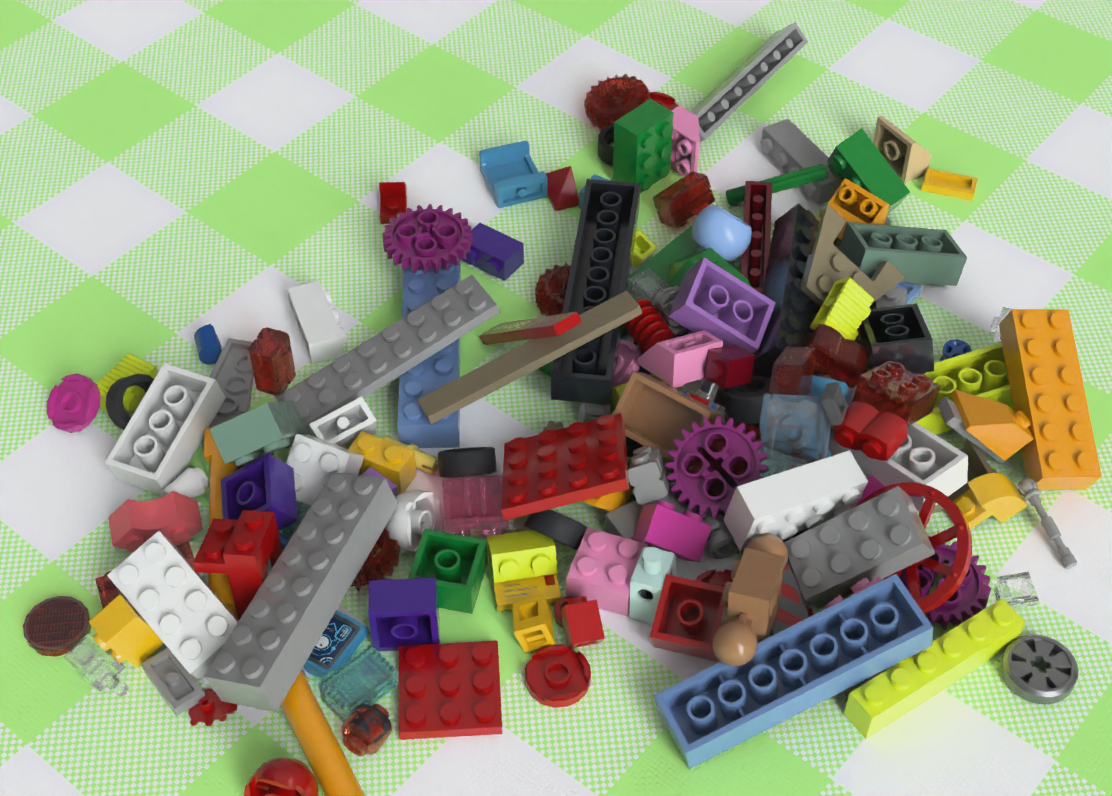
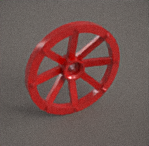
(960, 530)

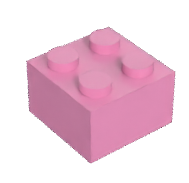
(604, 570)

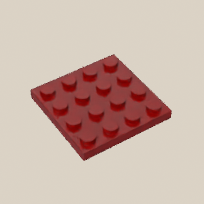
(564, 466)

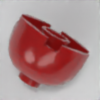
(282, 778)

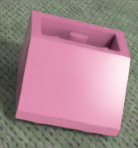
(685, 141)
(680, 358)

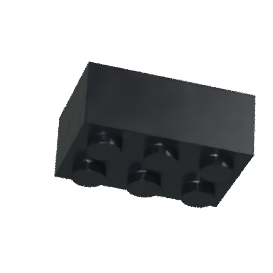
(898, 336)

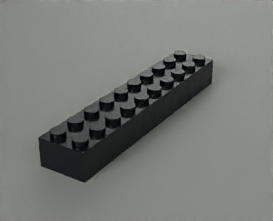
(597, 274)

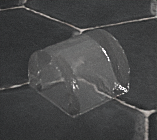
(1016, 590)

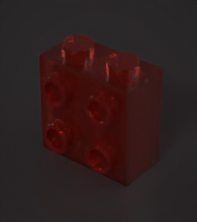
(897, 391)

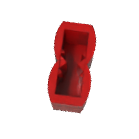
(871, 431)

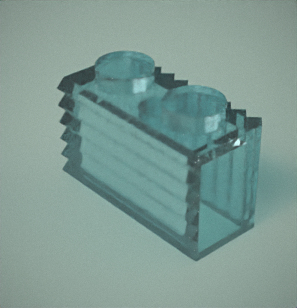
(360, 681)

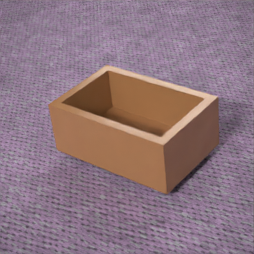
(659, 412)

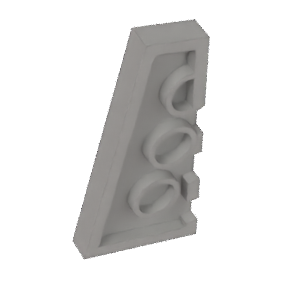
(235, 377)

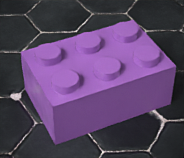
(722, 306)

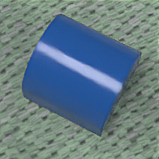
(207, 344)

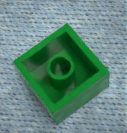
(457, 565)

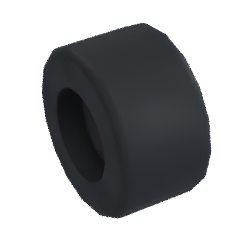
(746, 400)

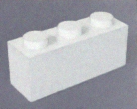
(317, 321)

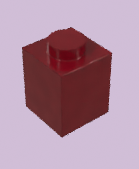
(729, 366)

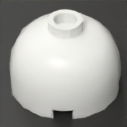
(414, 513)

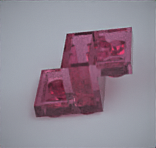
(473, 505)

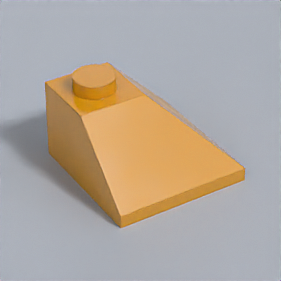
(993, 423)

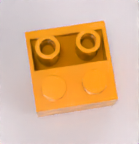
(857, 205)

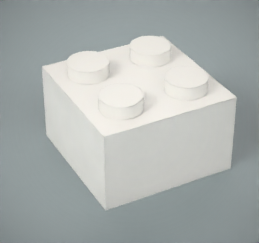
(314, 463)

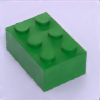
(643, 145)
(866, 167)

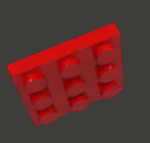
(449, 690)

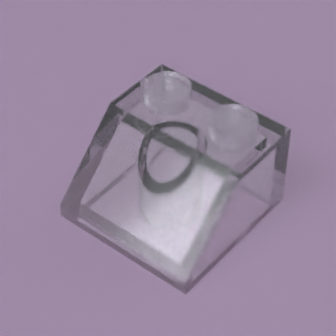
(795, 426)

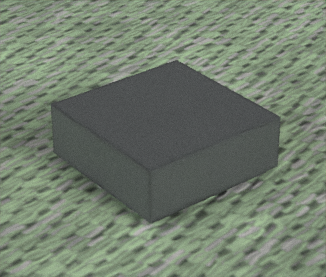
(834, 403)

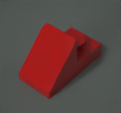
(392, 200)

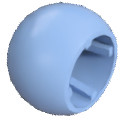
(721, 232)

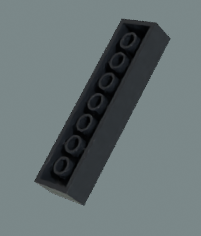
(793, 309)

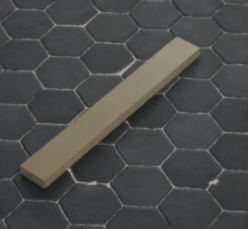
(527, 358)

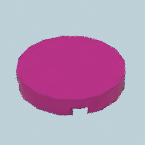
(73, 403)

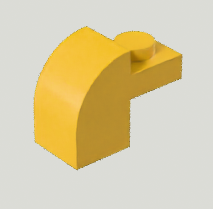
(989, 496)

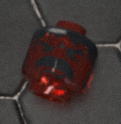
(366, 729)

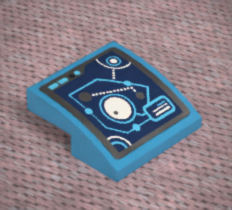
(336, 645)

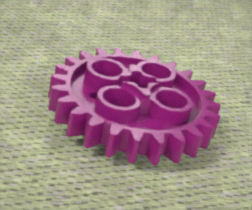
(427, 239)
(737, 448)
(968, 598)

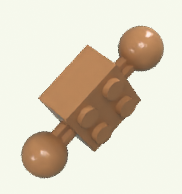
(751, 600)

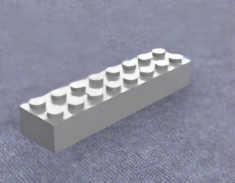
(302, 592)

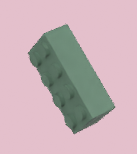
(918, 253)
(258, 432)

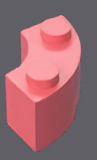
(139, 520)

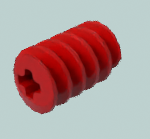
(648, 327)

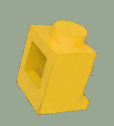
(533, 623)

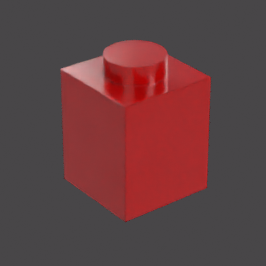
(582, 622)

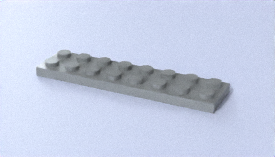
(393, 351)

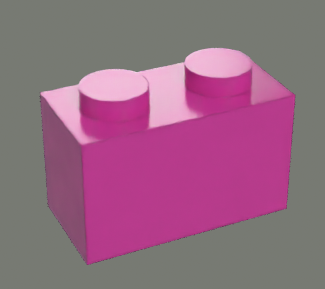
(672, 531)

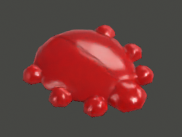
(210, 709)

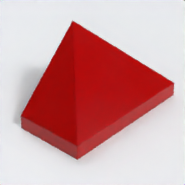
(562, 189)

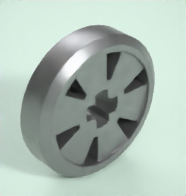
(1027, 681)

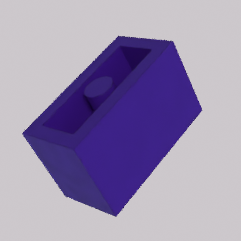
(495, 252)

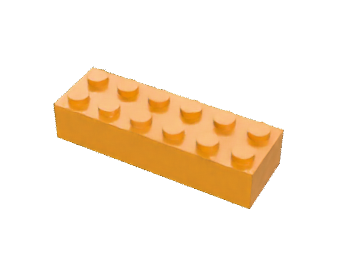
(1051, 394)

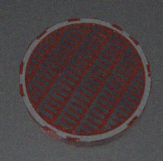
(56, 625)

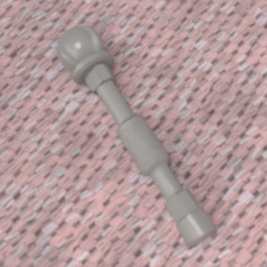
(1030, 491)

